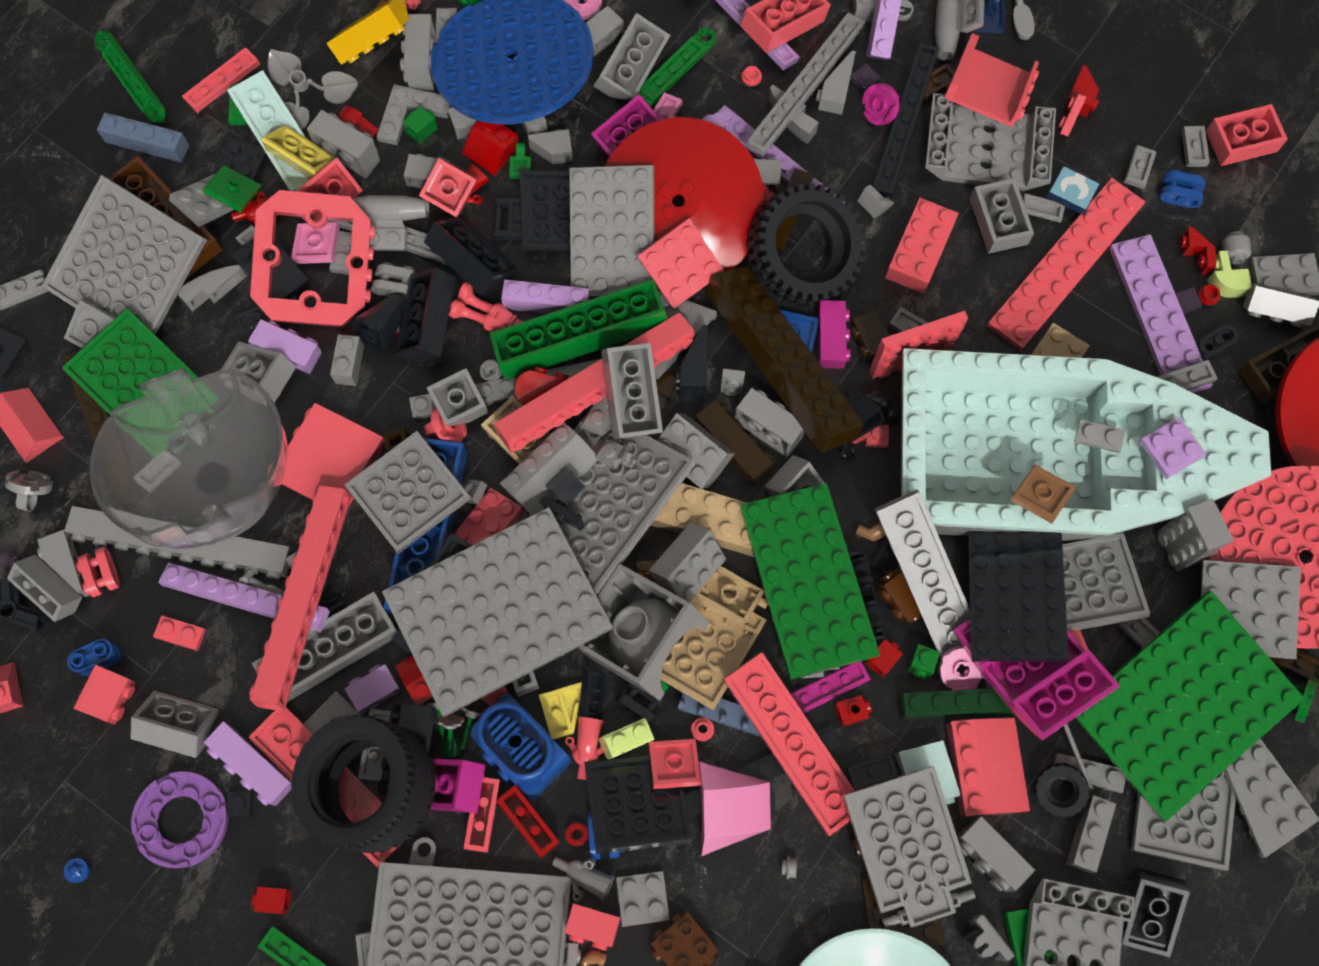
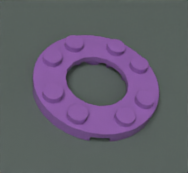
(147, 812)

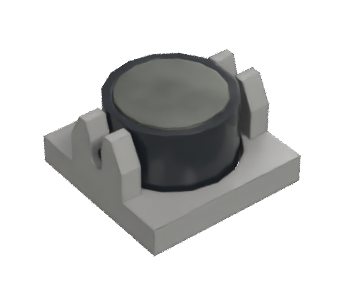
(985, 942)

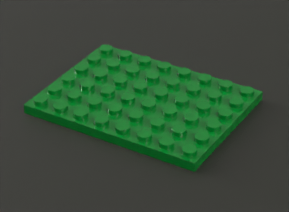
(1189, 706)

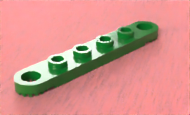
(676, 66)
(129, 76)

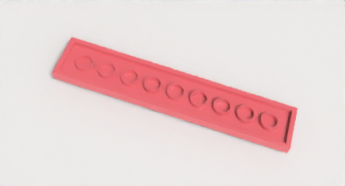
(1065, 264)

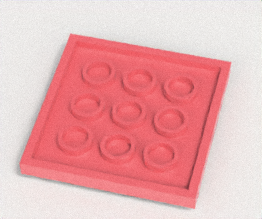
(931, 336)

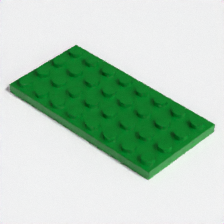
(809, 581)

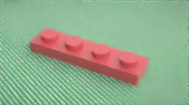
(220, 80)

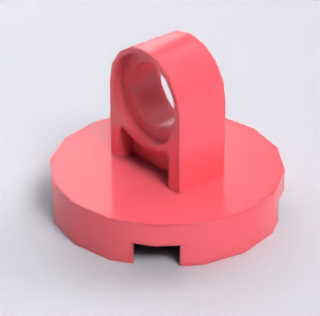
(437, 429)

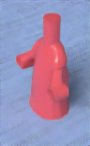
(587, 741)

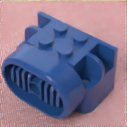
(531, 764)

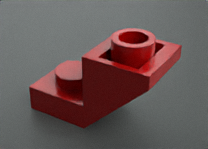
(1196, 245)

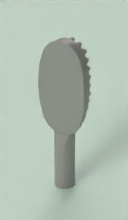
(1023, 20)

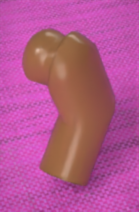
(873, 534)

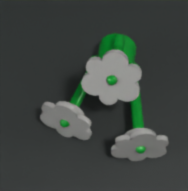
(450, 744)

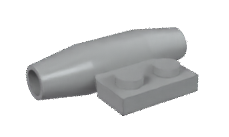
(955, 17)
(387, 216)

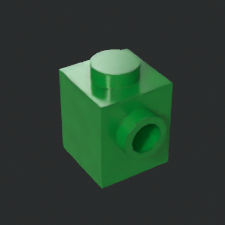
(420, 124)
(923, 661)

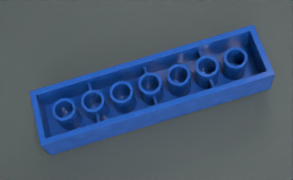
(424, 550)

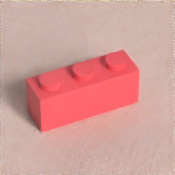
(481, 823)

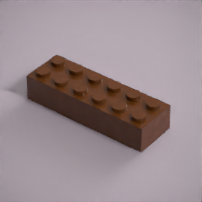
(145, 184)

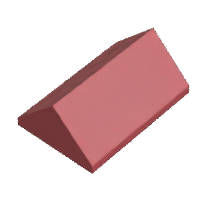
(331, 180)
(27, 423)

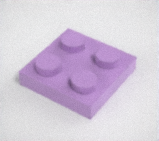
(1172, 448)

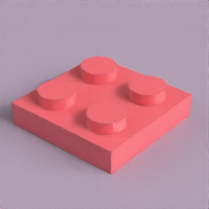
(674, 763)

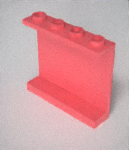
(991, 85)
(328, 452)

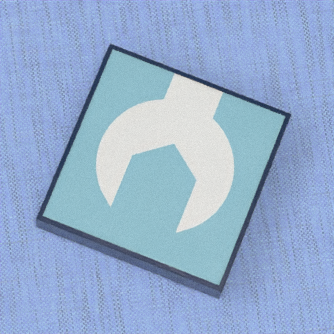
(1073, 190)

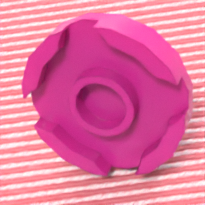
(881, 104)

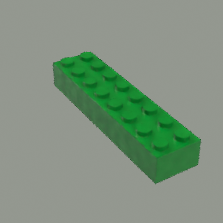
(578, 329)

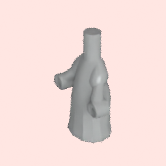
(585, 876)

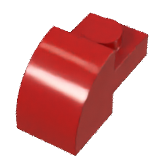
(355, 118)

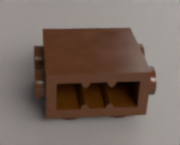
(896, 592)
(683, 943)

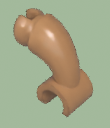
(593, 957)

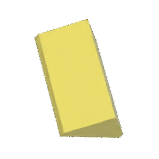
(296, 151)

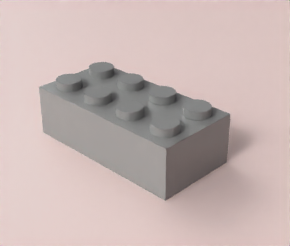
(632, 390)
(1194, 535)

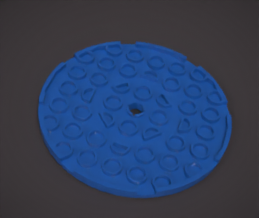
(486, 85)

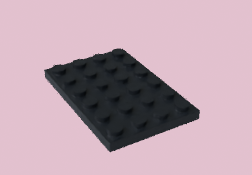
(1017, 597)

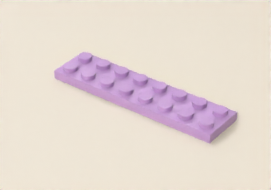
(1156, 305)

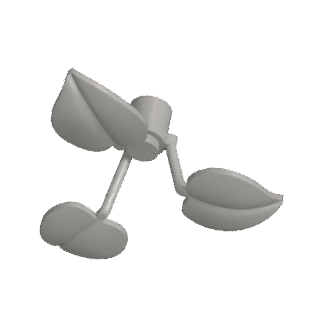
(288, 68)

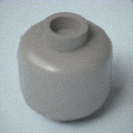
(1238, 247)

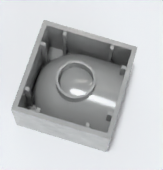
(644, 630)

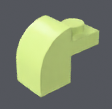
(1229, 282)

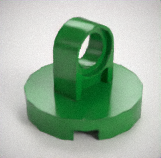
(1308, 694)

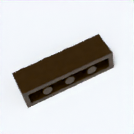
(748, 457)

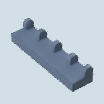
(725, 713)

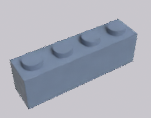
(143, 137)

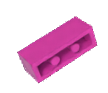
(833, 334)

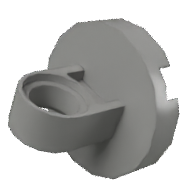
(28, 487)

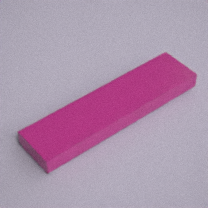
(830, 686)

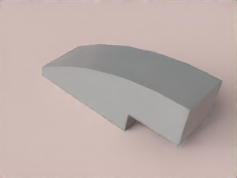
(801, 125)
(211, 285)

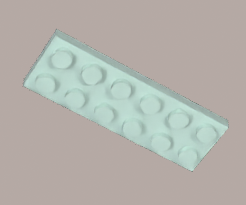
(264, 114)

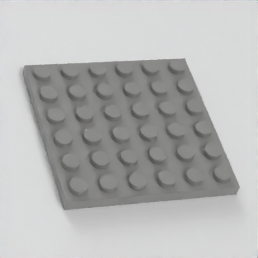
(124, 256)

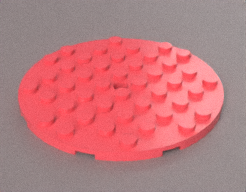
(1272, 526)

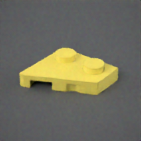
(561, 710)

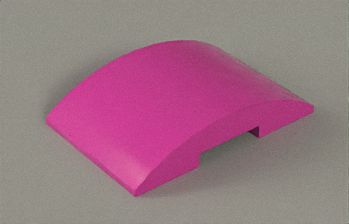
(1046, 692)

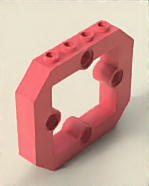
(304, 205)

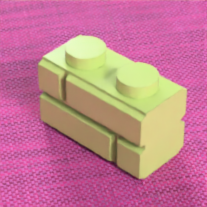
(626, 739)

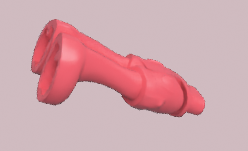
(497, 317)

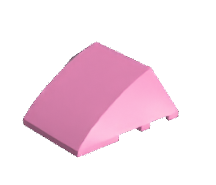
(731, 807)

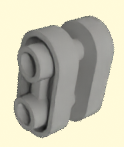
(392, 280)

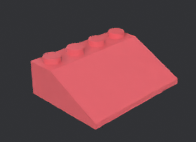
(987, 767)

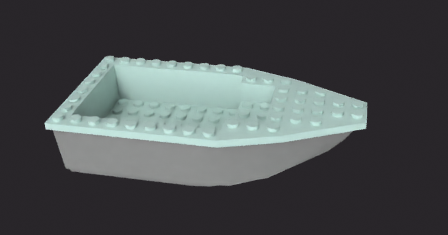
(988, 417)

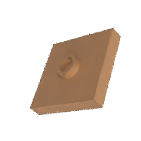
(1043, 494)

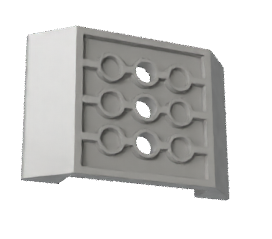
(1016, 151)
(1075, 923)

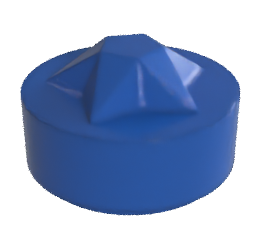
(77, 870)

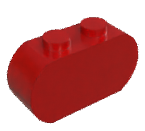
(534, 383)

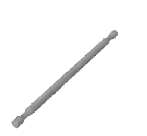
(1077, 755)

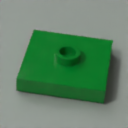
(232, 188)

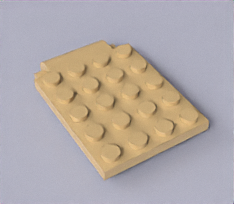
(709, 655)

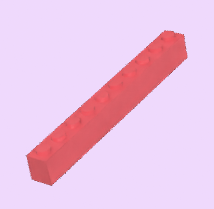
(585, 388)
(300, 599)

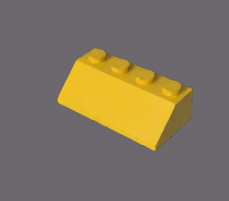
(369, 30)

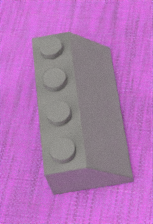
(632, 59)
(558, 451)

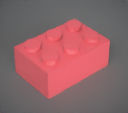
(1246, 135)

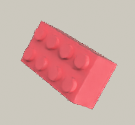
(779, 21)
(921, 245)

